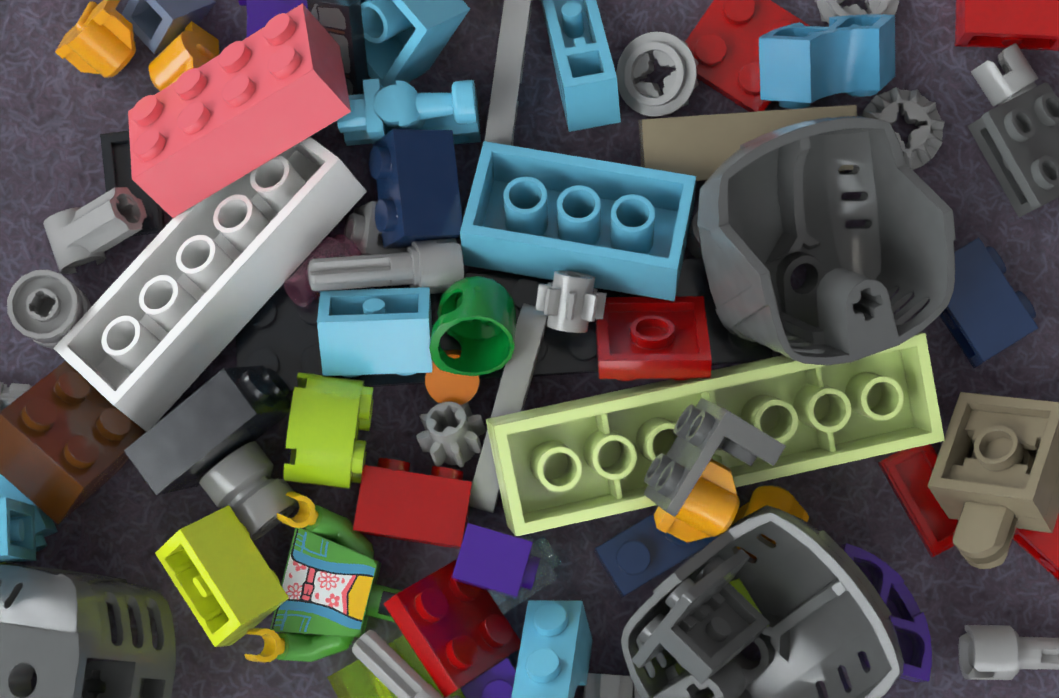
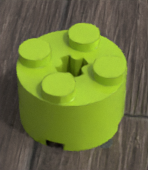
(326, 429)

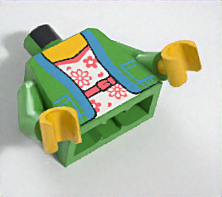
(328, 587)

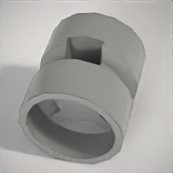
(45, 306)
(247, 487)

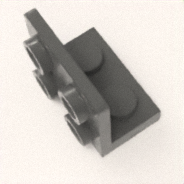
(699, 435)

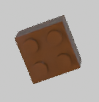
(63, 441)

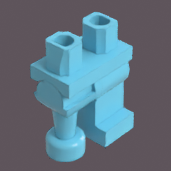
(403, 108)

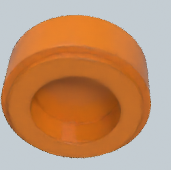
(451, 387)

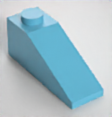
(582, 63)

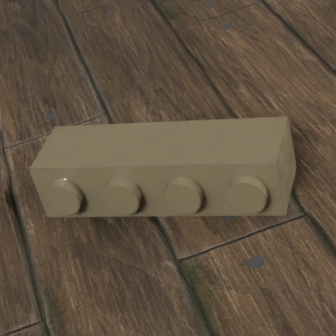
(705, 141)

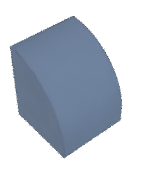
(164, 20)

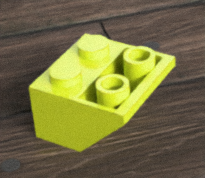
(222, 576)

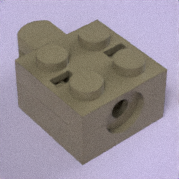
(998, 473)

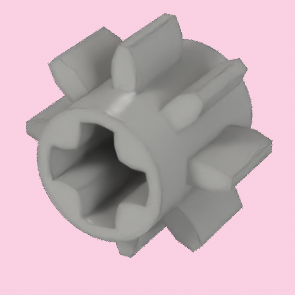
(570, 301)
(451, 433)

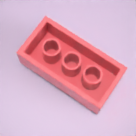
(237, 111)

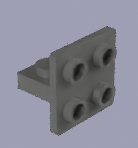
(1023, 147)
(705, 622)

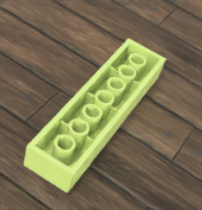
(594, 451)

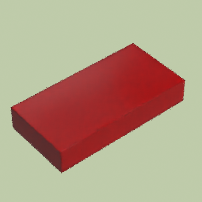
(909, 477)

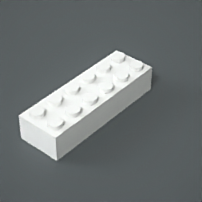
(207, 280)

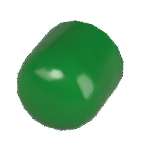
(483, 322)

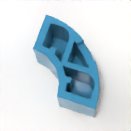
(817, 61)

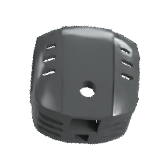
(783, 208)
(817, 613)
(61, 618)

